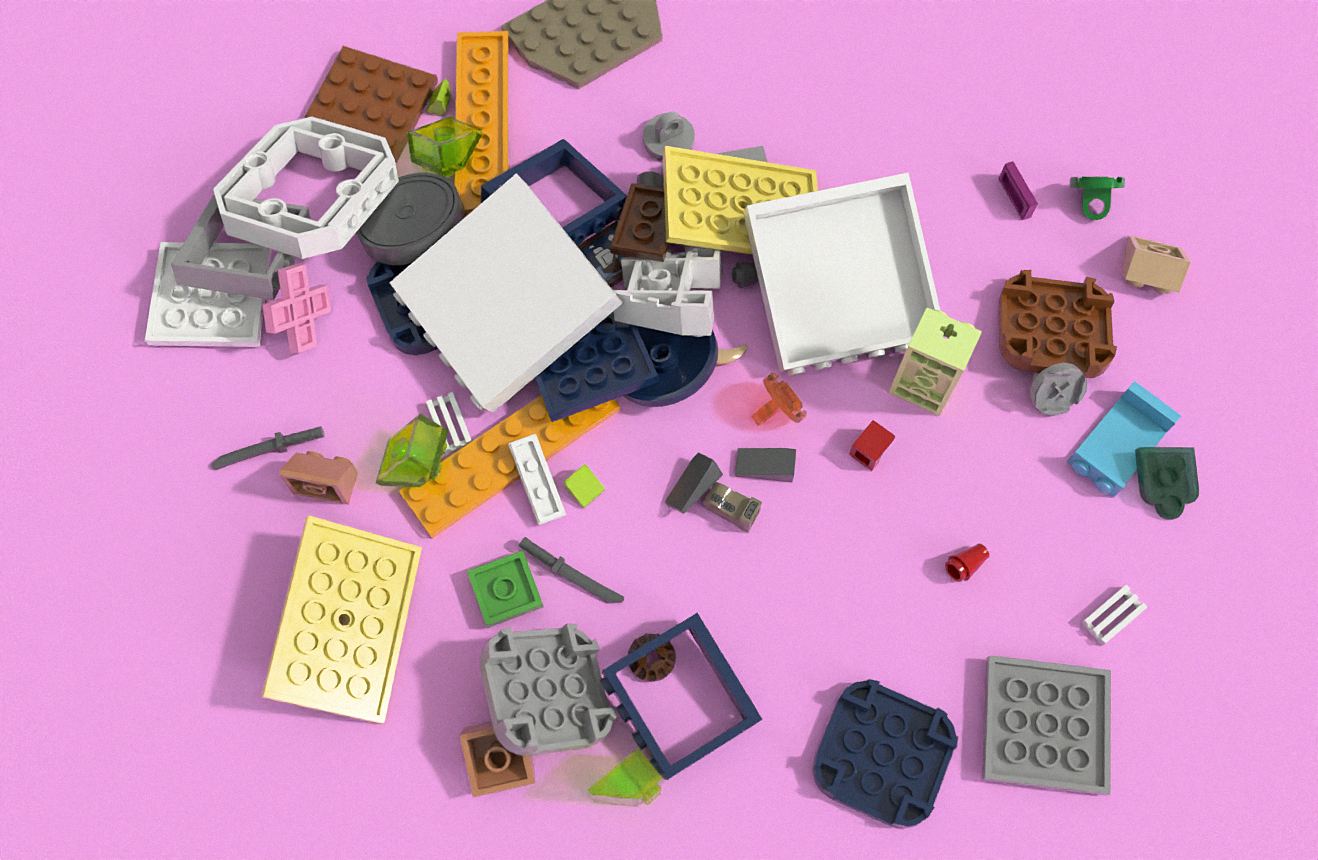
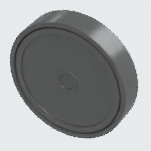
(411, 218)

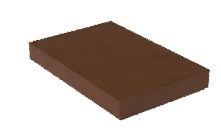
(642, 225)

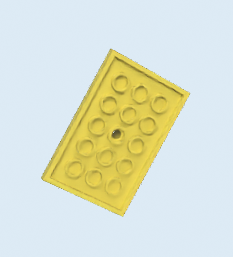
(711, 190)
(366, 587)

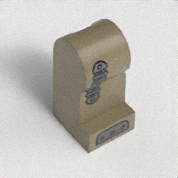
(732, 506)

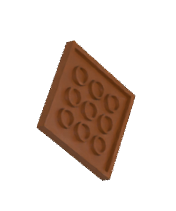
(373, 96)

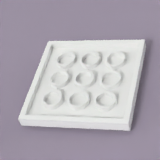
(204, 316)

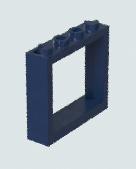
(566, 155)
(722, 670)

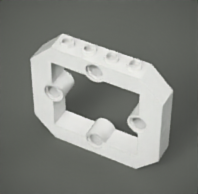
(270, 222)

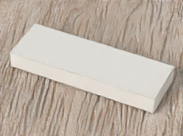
(537, 479)

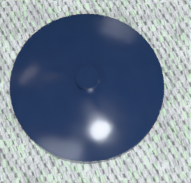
(681, 364)

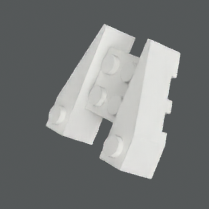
(661, 292)

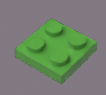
(505, 589)

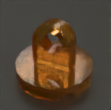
(782, 399)

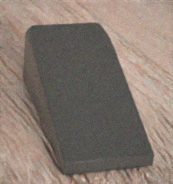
(766, 463)
(694, 482)

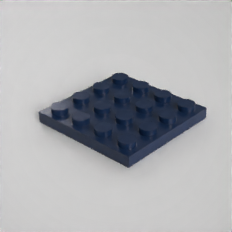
(597, 370)

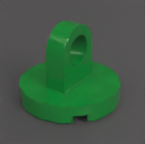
(1096, 188)

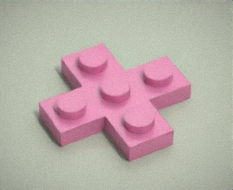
(297, 308)

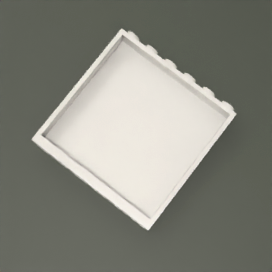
(841, 271)
(504, 294)

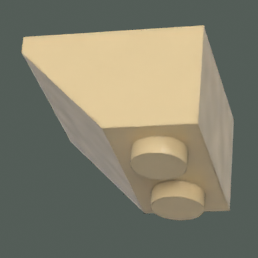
(1154, 264)

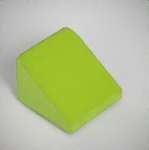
(439, 99)
(583, 486)

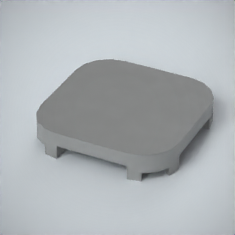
(545, 690)

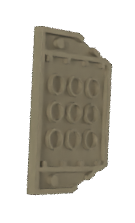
(584, 37)

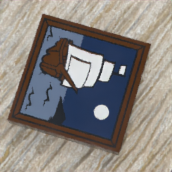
(598, 253)

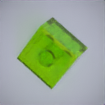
(443, 145)
(413, 454)
(629, 783)

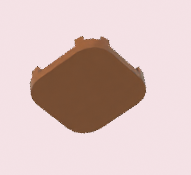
(1055, 324)

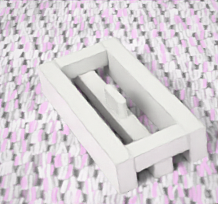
(441, 402)
(1131, 600)

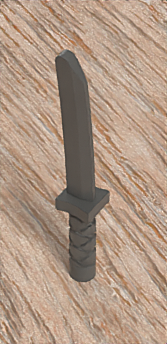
(278, 443)
(559, 566)

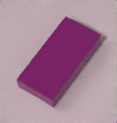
(1017, 190)

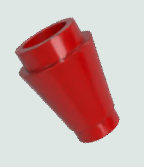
(967, 562)

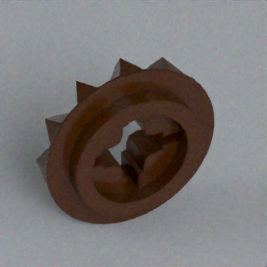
(659, 668)

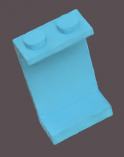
(1109, 450)

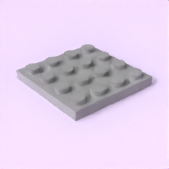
(1047, 725)

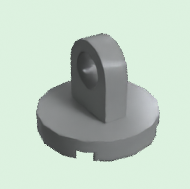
(667, 130)
(1058, 388)

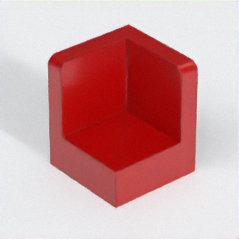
(871, 445)

